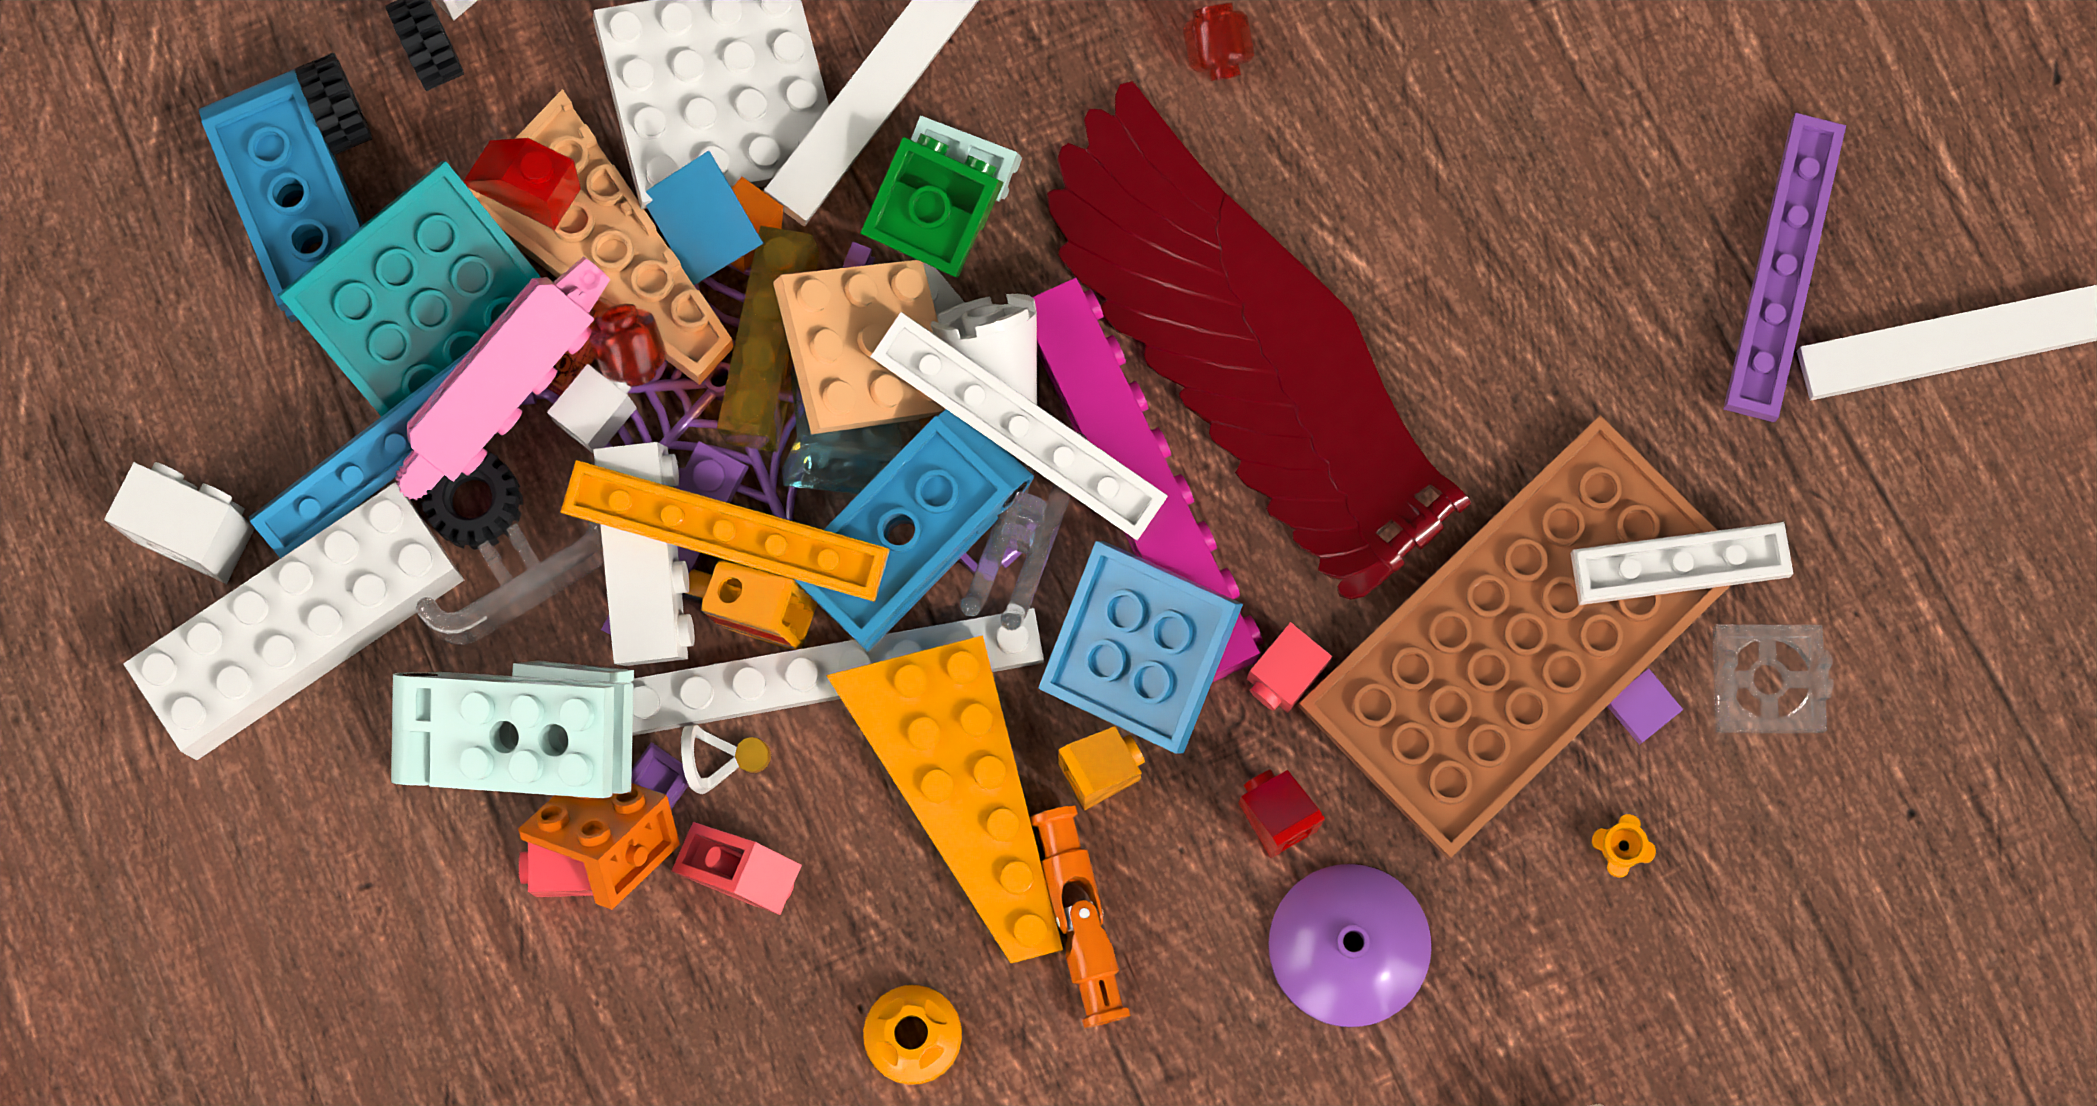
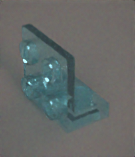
(837, 459)

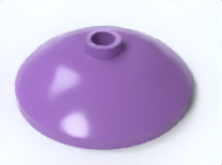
(1325, 976)

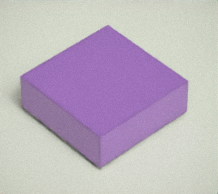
(1644, 706)
(660, 773)

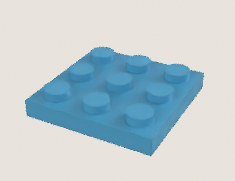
(1140, 646)

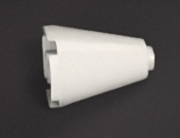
(996, 338)

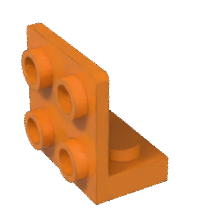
(614, 837)

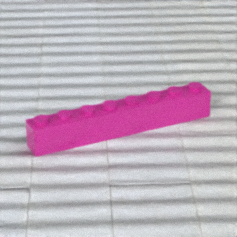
(1109, 413)

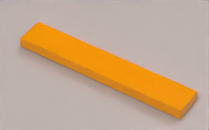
(725, 531)

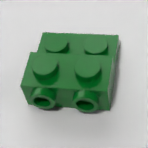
(932, 204)

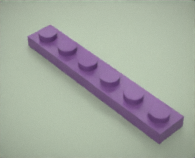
(1784, 267)

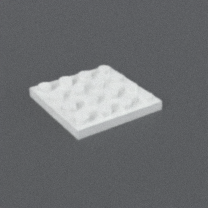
(710, 80)

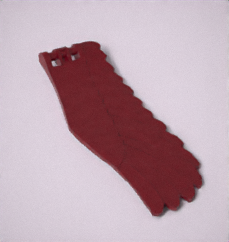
(1250, 340)

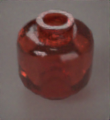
(1218, 41)
(628, 344)

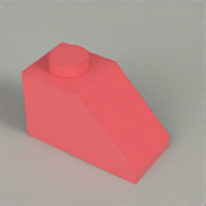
(737, 867)

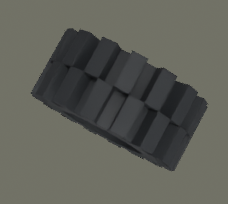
(425, 42)
(333, 103)
(488, 526)

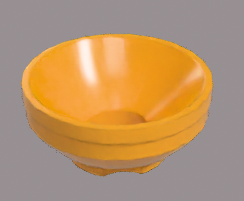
(917, 1064)

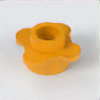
(1626, 830)

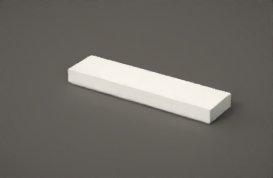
(1681, 563)

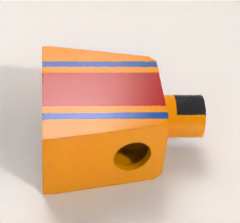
(754, 603)

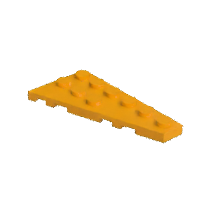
(950, 755)

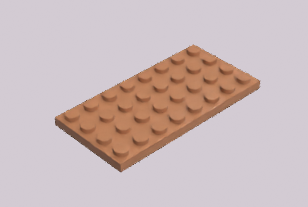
(1495, 653)

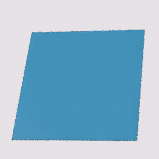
(702, 218)

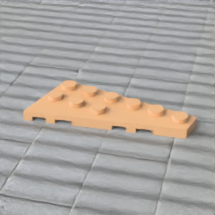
(620, 240)

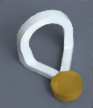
(750, 755)

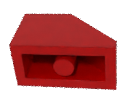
(526, 179)
(1279, 811)

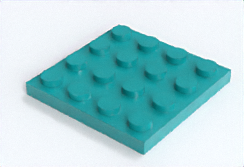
(410, 288)

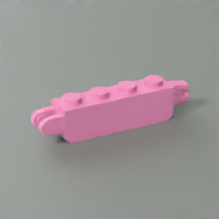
(498, 375)

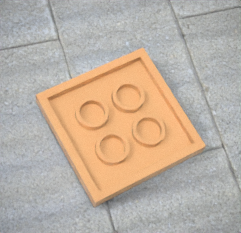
(834, 328)

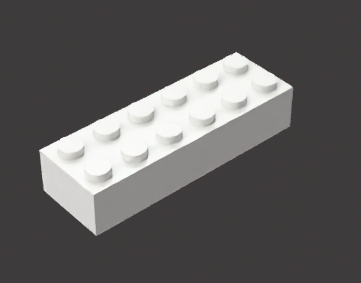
(293, 622)

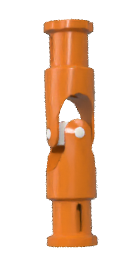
(1088, 948)

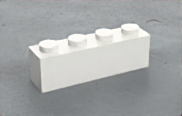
(644, 573)

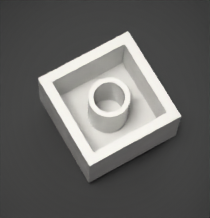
(179, 522)

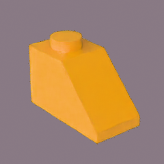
(1100, 765)

